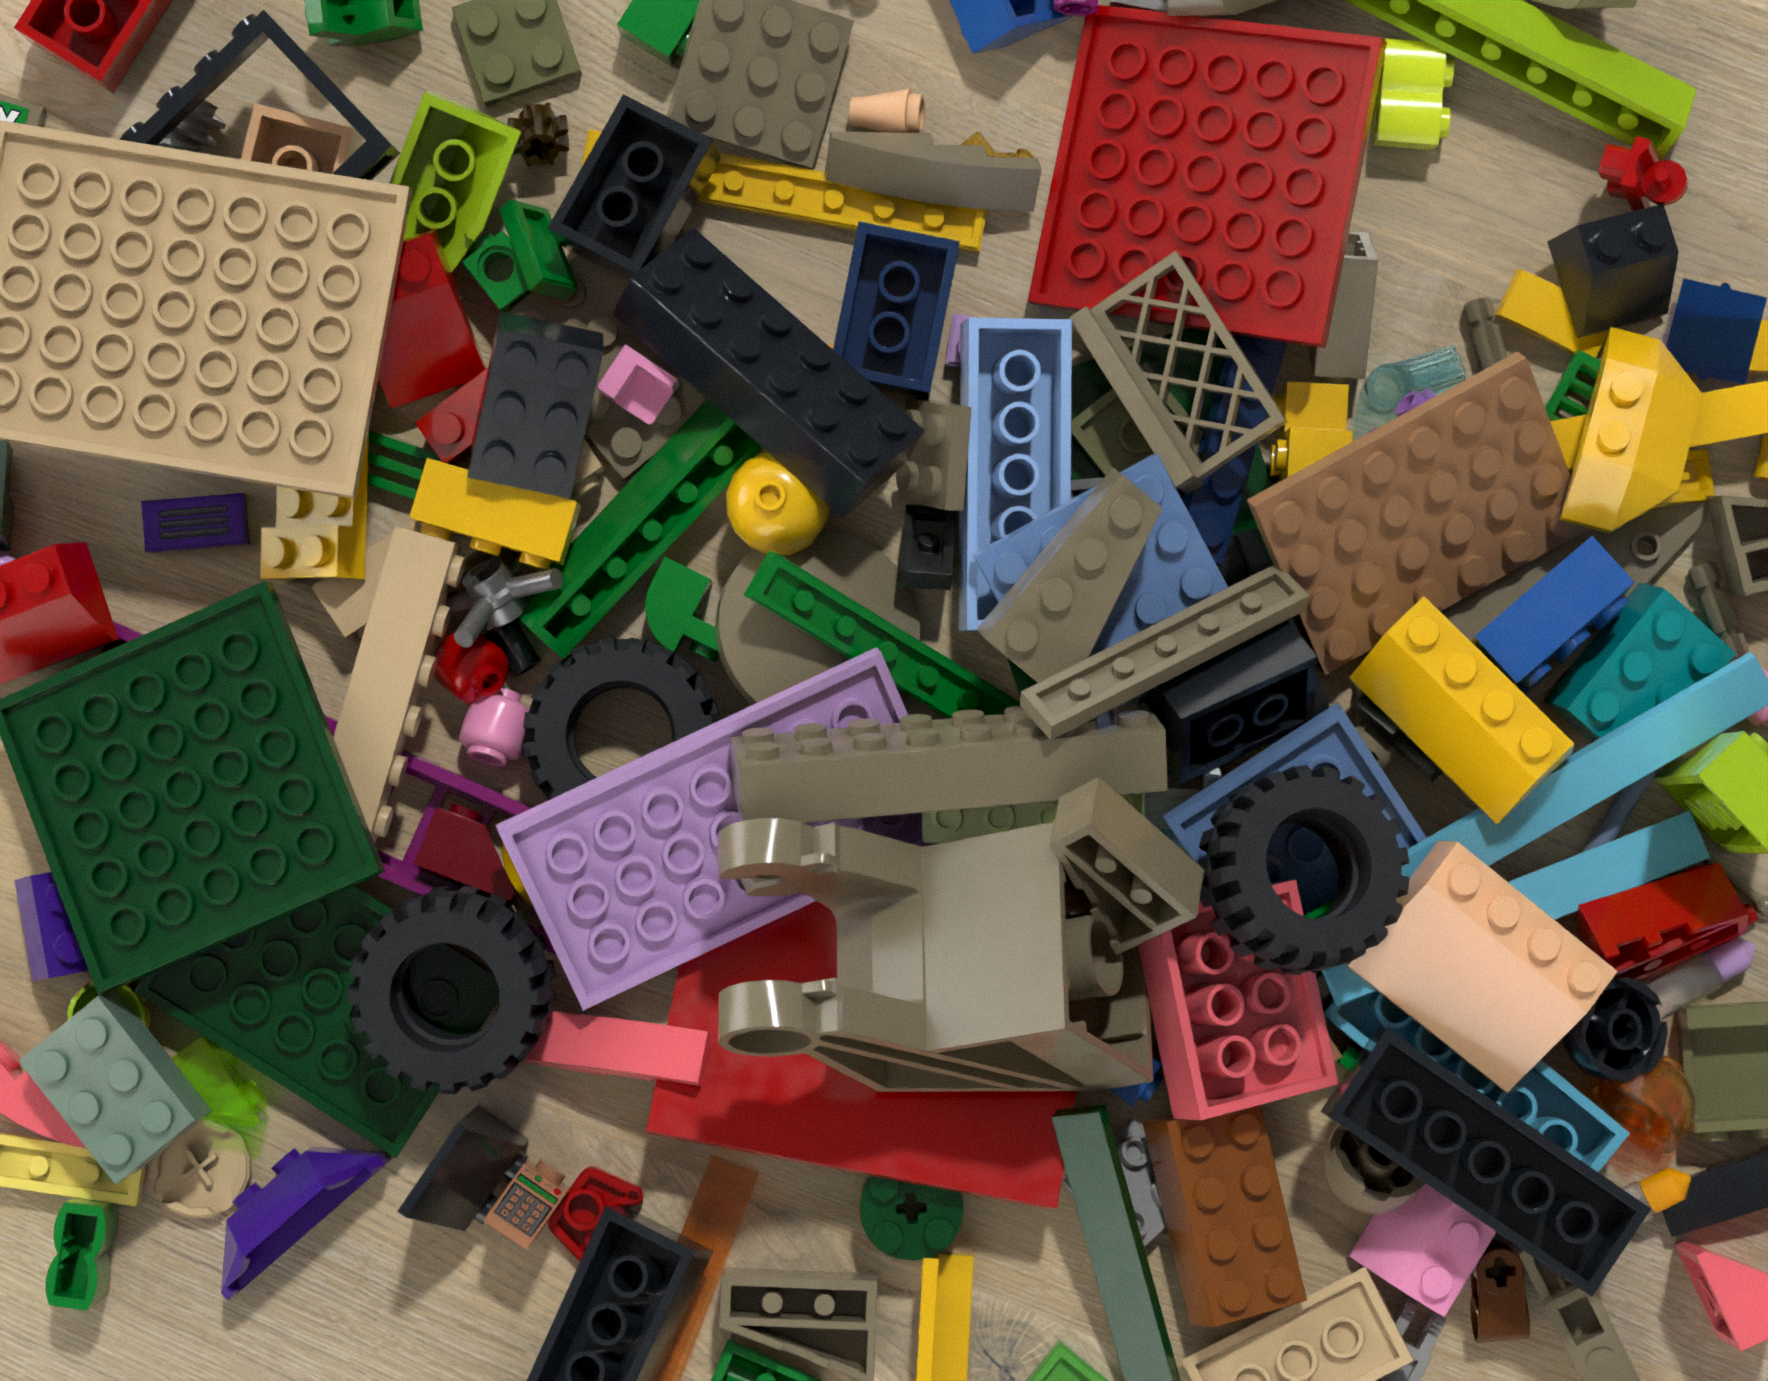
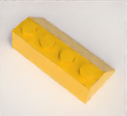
(1461, 710)

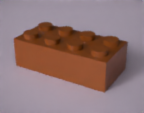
(1225, 1216)

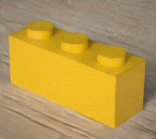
(494, 515)

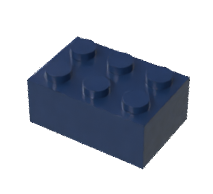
(896, 307)

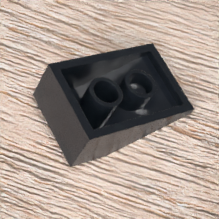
(466, 1172)

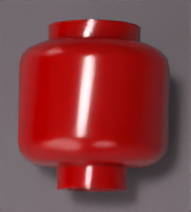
(471, 670)

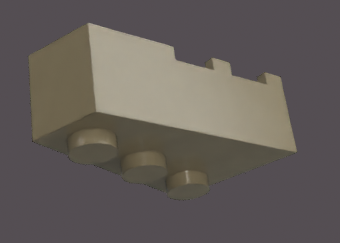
(1742, 541)
(1125, 865)
(805, 1313)

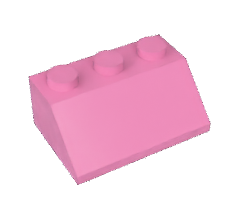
(1424, 1248)

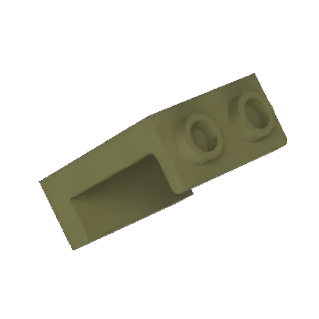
(1726, 1066)

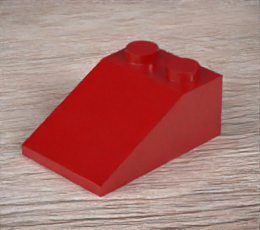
(428, 330)

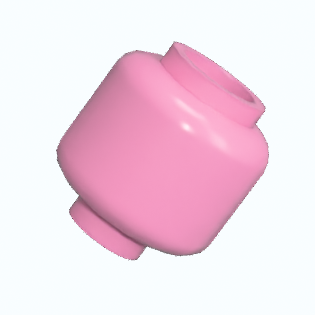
(494, 728)

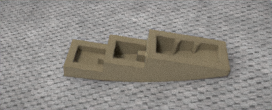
(929, 173)

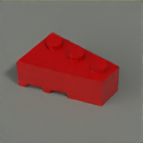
(1663, 921)

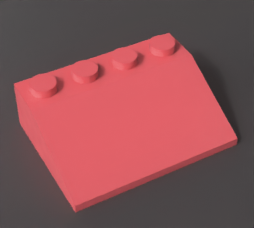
(1229, 1027)

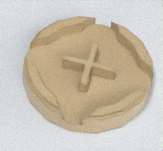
(202, 1170)

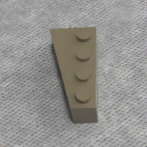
(1073, 584)

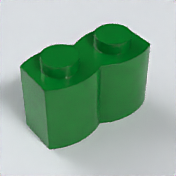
(81, 1267)

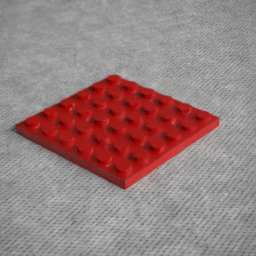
(1213, 146)

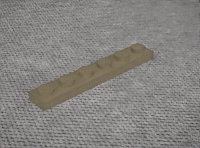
(1163, 651)

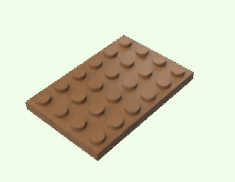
(1419, 510)

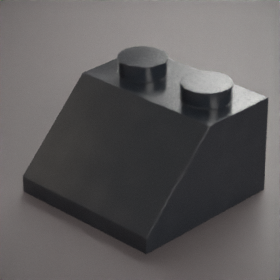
(1616, 269)

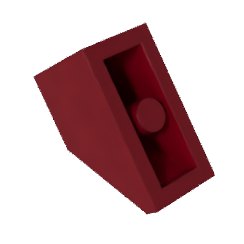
(463, 853)

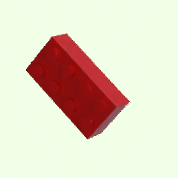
(92, 35)

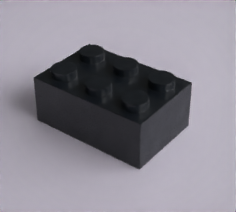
(634, 189)
(535, 404)
(1236, 701)

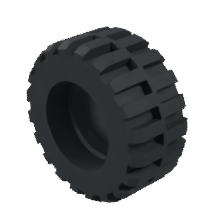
(595, 670)
(1364, 857)
(410, 1041)

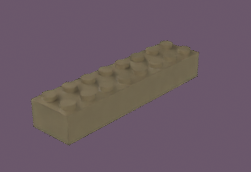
(941, 763)

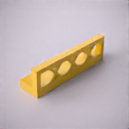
(944, 1317)

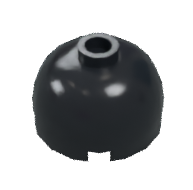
(1619, 1027)

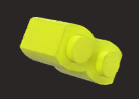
(1411, 96)

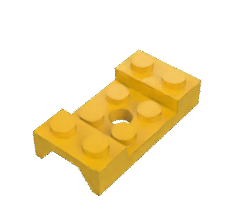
(317, 535)

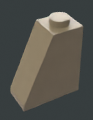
(1352, 316)

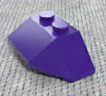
(289, 1207)

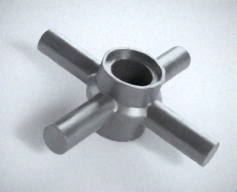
(497, 594)

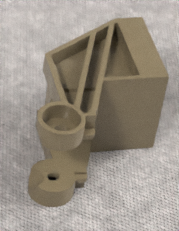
(951, 964)

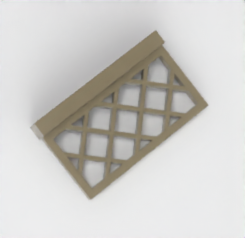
(1141, 398)

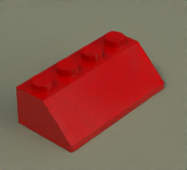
(50, 610)

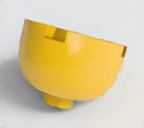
(773, 507)

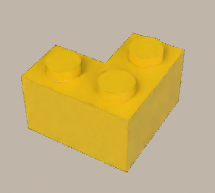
(1314, 426)

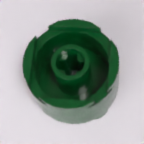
(905, 1236)

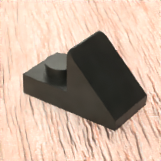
(927, 548)

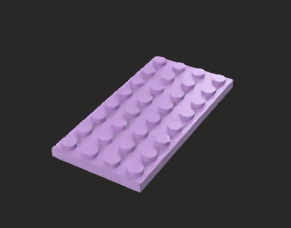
(632, 856)

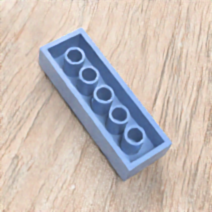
(1019, 438)

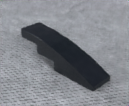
(1722, 1193)

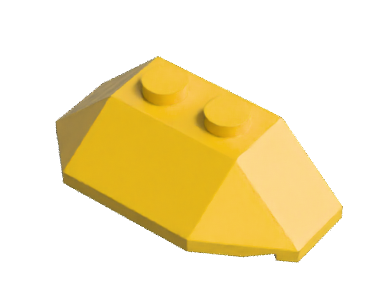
(1632, 434)

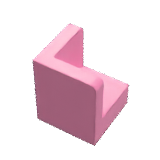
(638, 385)

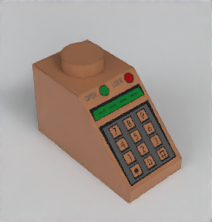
(528, 1202)

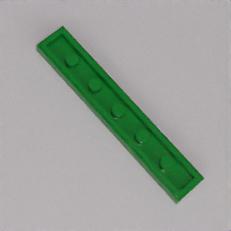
(854, 630)

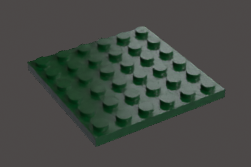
(186, 787)

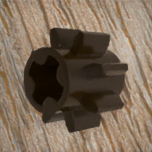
(541, 134)

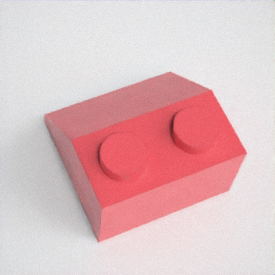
(1730, 1293)

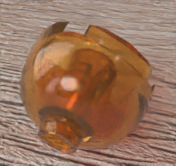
(1651, 1106)

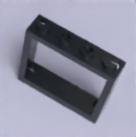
(217, 66)

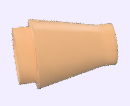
(889, 112)

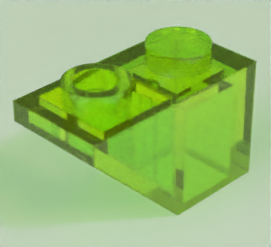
(220, 1085)

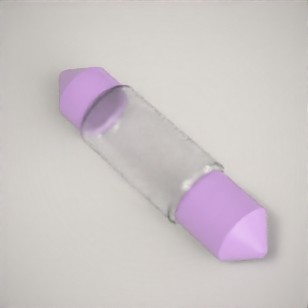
(1700, 975)

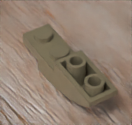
(1581, 1325)

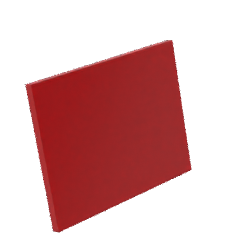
(815, 1115)

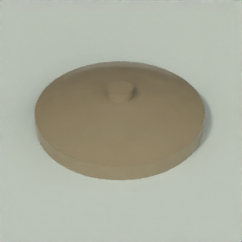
(770, 654)

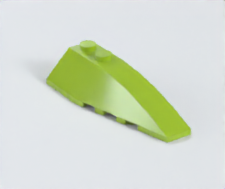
(454, 171)

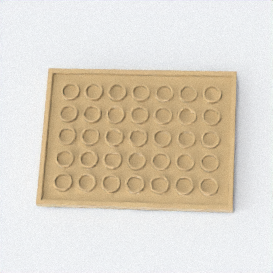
(192, 307)

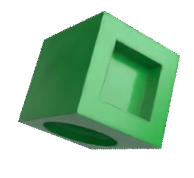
(482, 253)

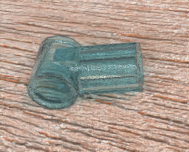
(1432, 370)

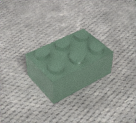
(115, 1086)

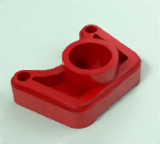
(584, 1203)

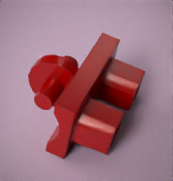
(1641, 176)

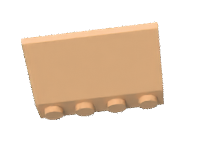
(1483, 966)

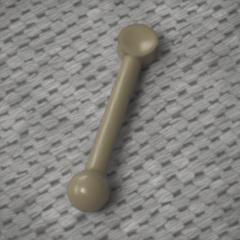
(1761, 902)

